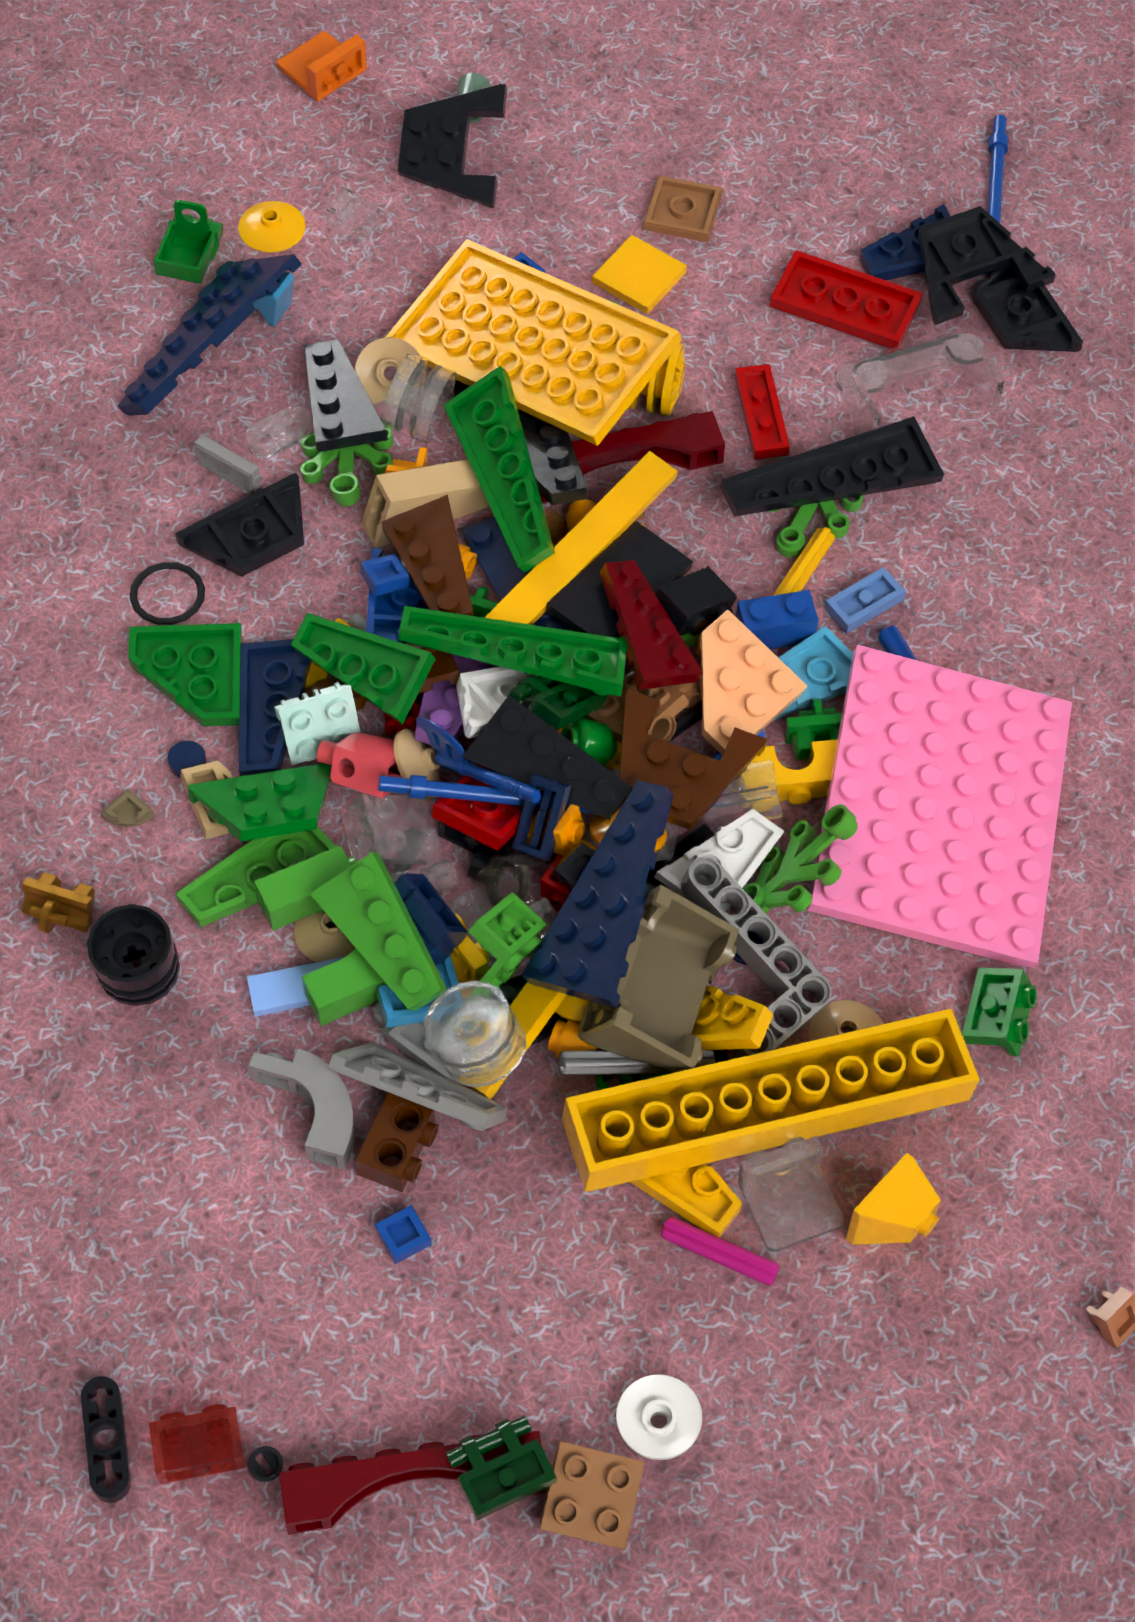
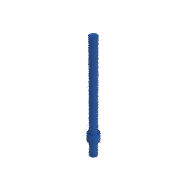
(997, 147)
(419, 787)

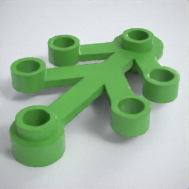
(344, 486)
(802, 519)
(793, 864)

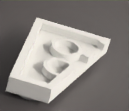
(736, 848)

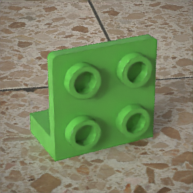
(509, 935)

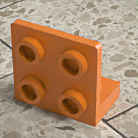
(324, 64)

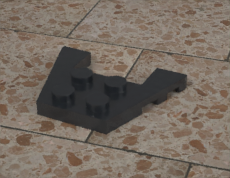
(437, 140)
(967, 248)

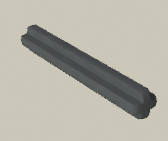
(608, 1063)

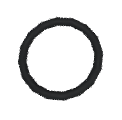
(167, 621)

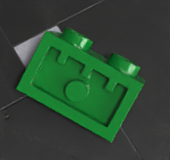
(1000, 1009)

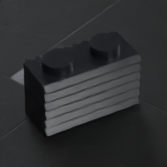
(695, 600)

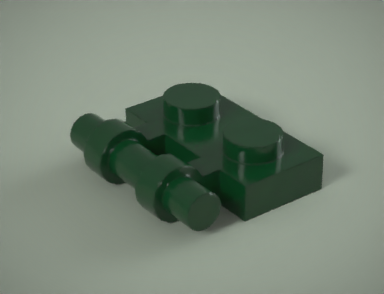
(557, 701)
(506, 1478)

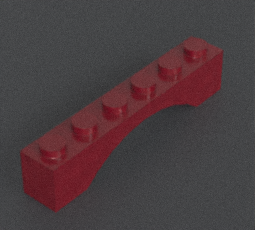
(682, 442)
(322, 1494)

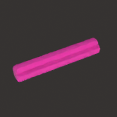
(720, 1251)

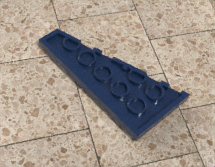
(211, 320)

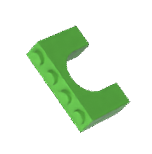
(287, 898)

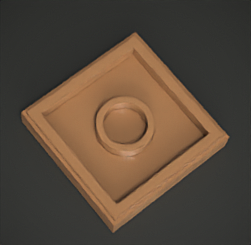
(682, 208)

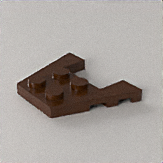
(690, 776)

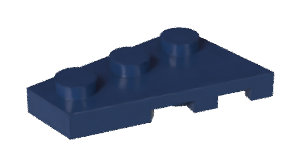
(898, 252)

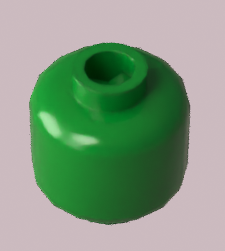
(593, 738)

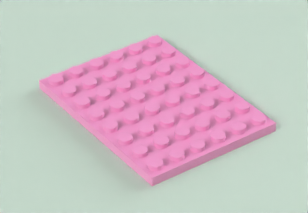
(950, 806)

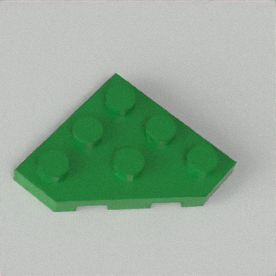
(192, 667)

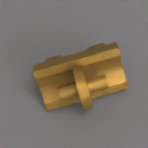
(56, 905)

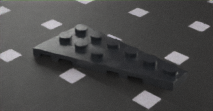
(551, 457)

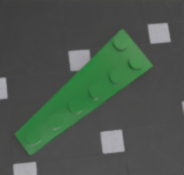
(498, 453)
(547, 652)

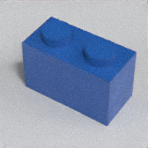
(780, 619)

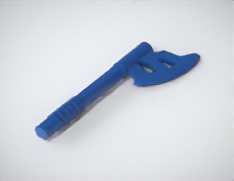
(453, 760)

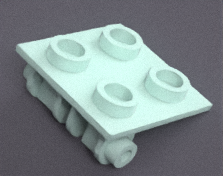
(315, 719)

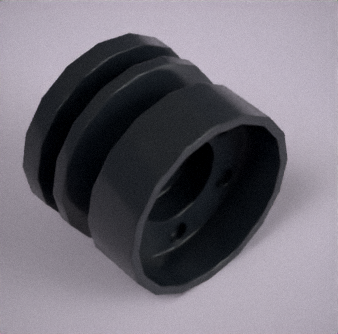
(132, 934)

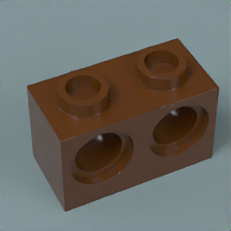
(388, 1140)

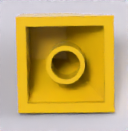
(896, 1207)

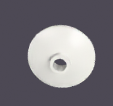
(663, 1397)

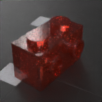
(197, 1444)

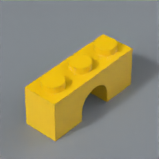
(806, 783)

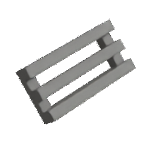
(227, 465)

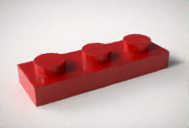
(762, 411)

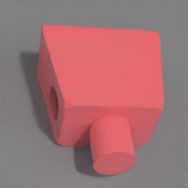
(360, 761)

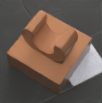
(1115, 1316)

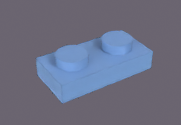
(865, 600)

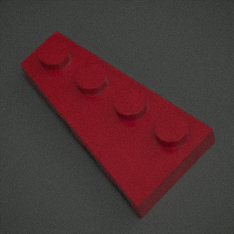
(651, 636)

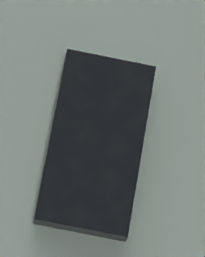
(583, 601)

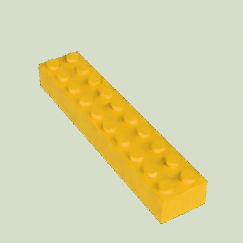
(768, 1099)

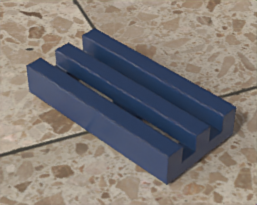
(558, 809)

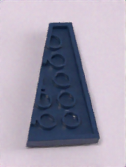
(602, 915)

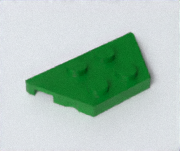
(266, 802)

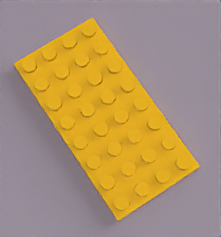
(564, 348)

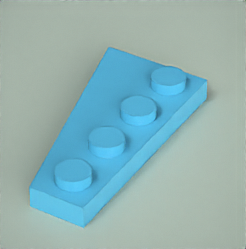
(822, 665)

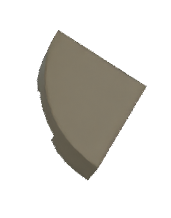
(127, 810)

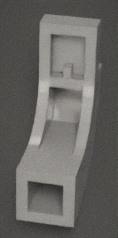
(308, 1076)

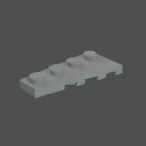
(413, 1082)

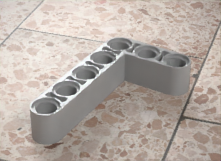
(760, 956)

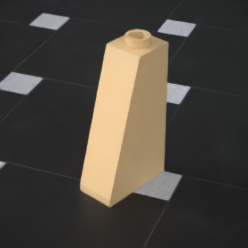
(410, 488)

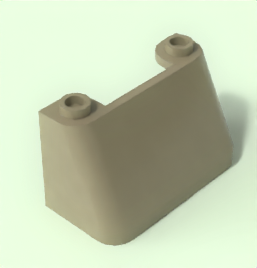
(663, 984)

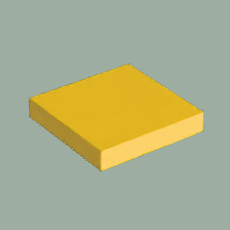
(639, 274)

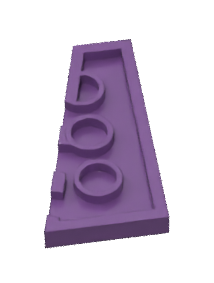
(442, 702)

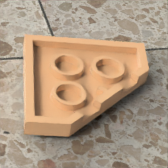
(741, 682)

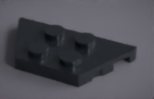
(1024, 318)
(250, 529)

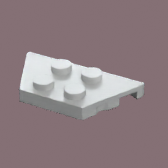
(483, 693)

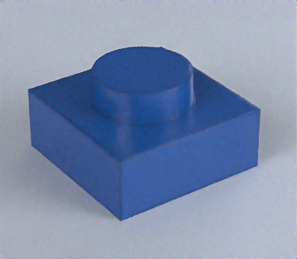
(384, 574)
(403, 1234)

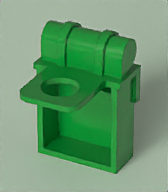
(188, 244)

